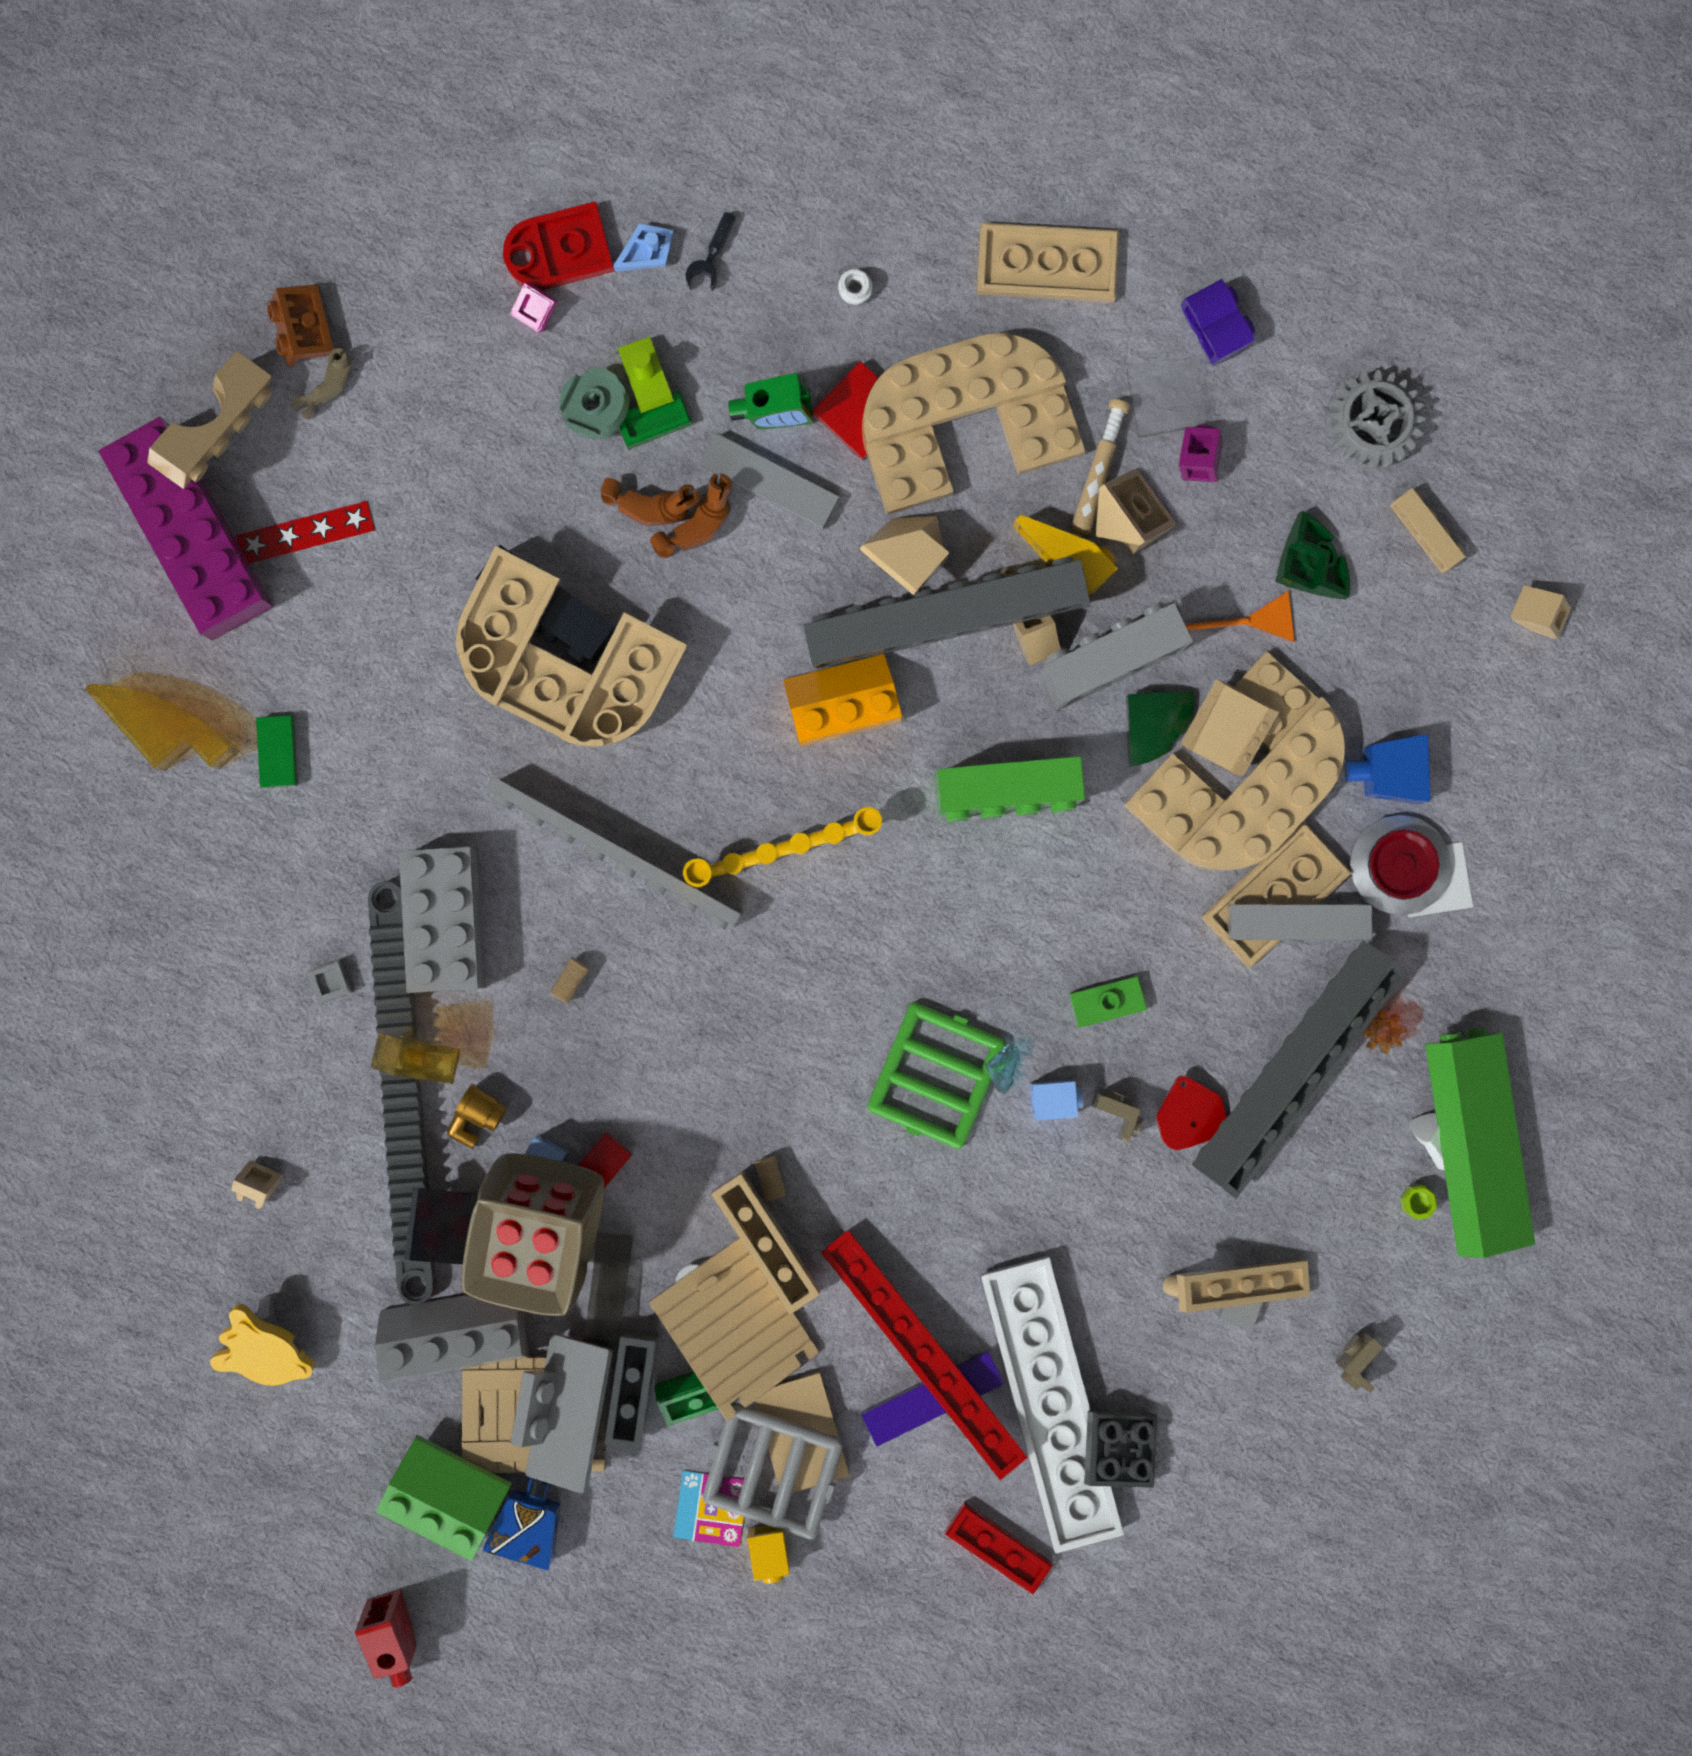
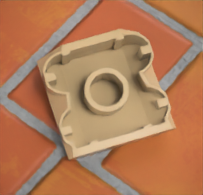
(1229, 727)

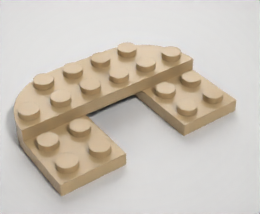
(958, 382)
(542, 687)
(1274, 797)

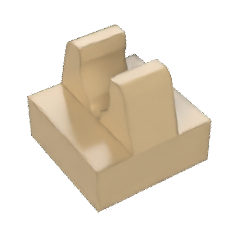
(256, 1183)

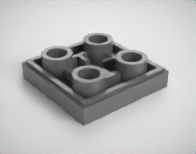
(1120, 1449)

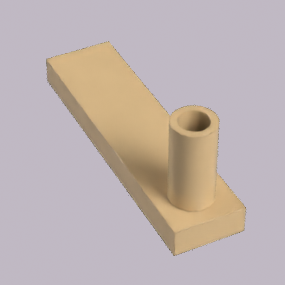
(1239, 1285)

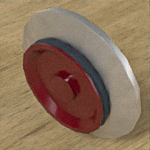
(1400, 865)

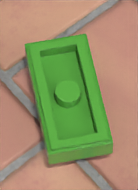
(1107, 1001)

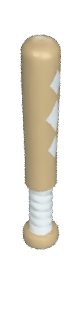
(1088, 503)

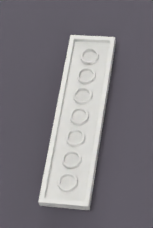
(1049, 1401)

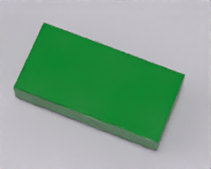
(653, 424)
(276, 751)

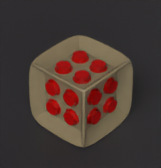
(532, 1234)

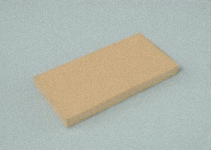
(1047, 262)
(1295, 874)

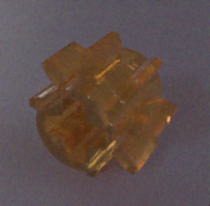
(1391, 1038)

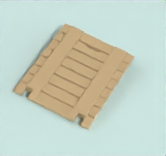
(732, 1328)
(491, 1398)

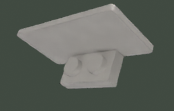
(562, 1412)

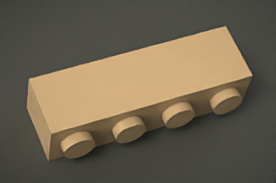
(766, 1242)

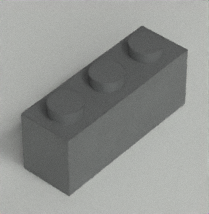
(632, 1389)

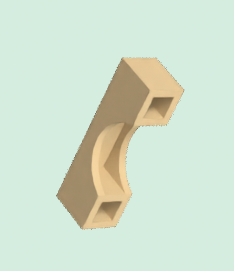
(184, 450)

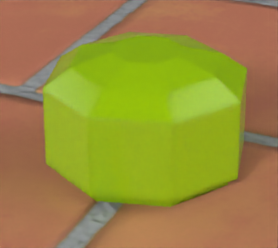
(1418, 1202)

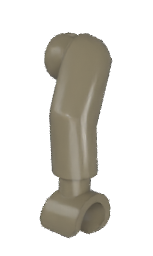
(333, 383)

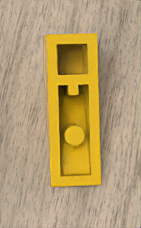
(1056, 544)

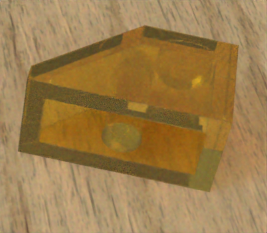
(415, 1058)

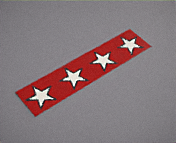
(306, 532)

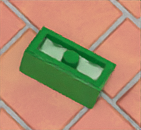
(683, 1398)

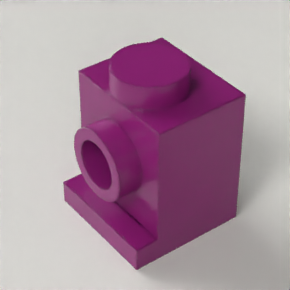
(1200, 466)

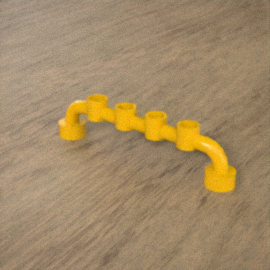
(866, 822)

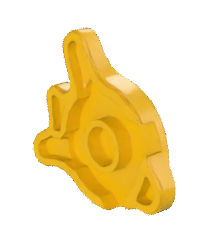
(260, 1350)

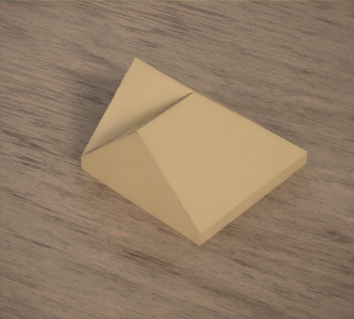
(1131, 512)
(908, 550)

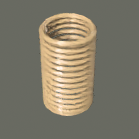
(566, 993)
(774, 1178)

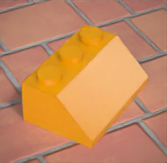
(842, 700)

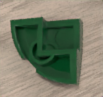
(1312, 562)
(1156, 723)

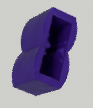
(1218, 321)

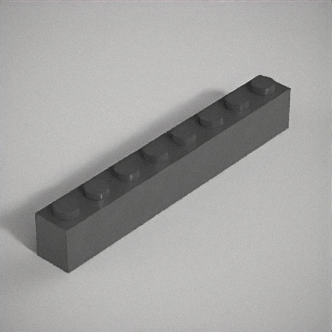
(947, 614)
(1299, 1068)

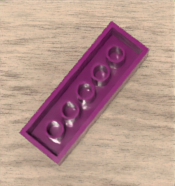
(187, 536)

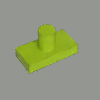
(645, 374)

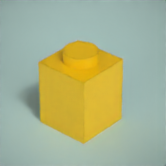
(768, 1553)

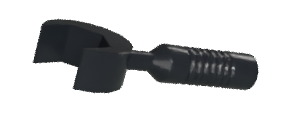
(715, 248)

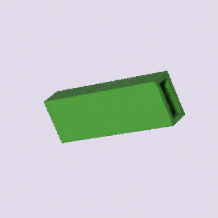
(1480, 1143)

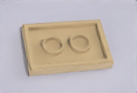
(805, 1403)

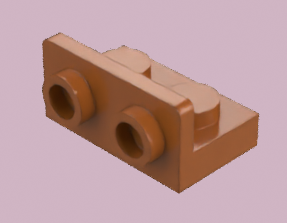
(299, 323)

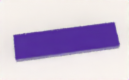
(919, 1406)

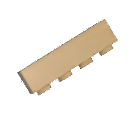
(1427, 530)

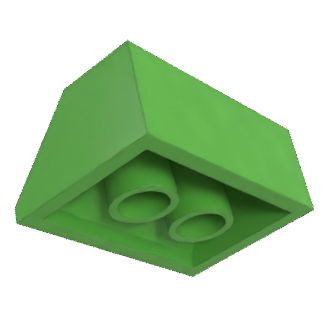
(443, 1497)

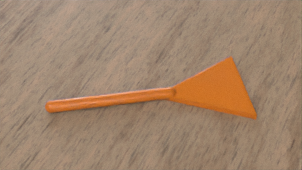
(1271, 618)

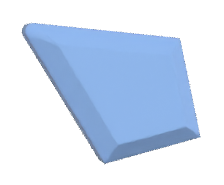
(645, 249)

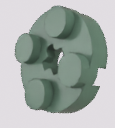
(610, 413)

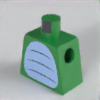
(774, 403)

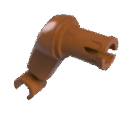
(650, 511)
(705, 524)

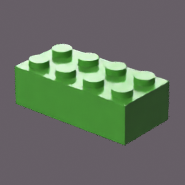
(1008, 787)

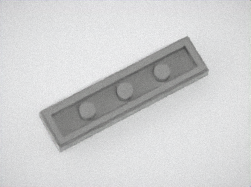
(769, 481)
(1299, 922)

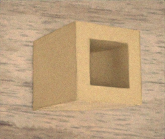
(1541, 611)
(1037, 639)

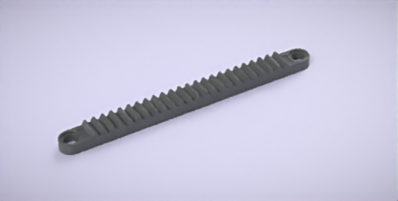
(401, 1095)

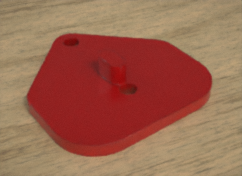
(1186, 1105)

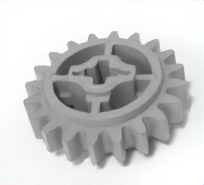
(1400, 409)

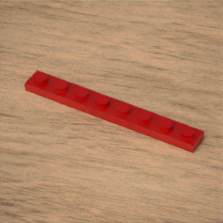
(924, 1355)

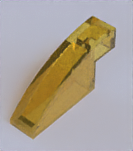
(162, 728)

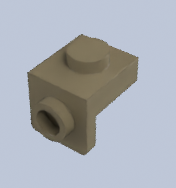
(1116, 1104)
(1358, 1354)

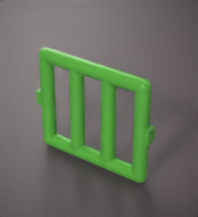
(890, 1074)

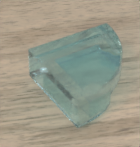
(1002, 1067)

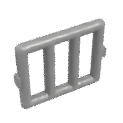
(801, 1435)

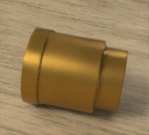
(479, 1109)

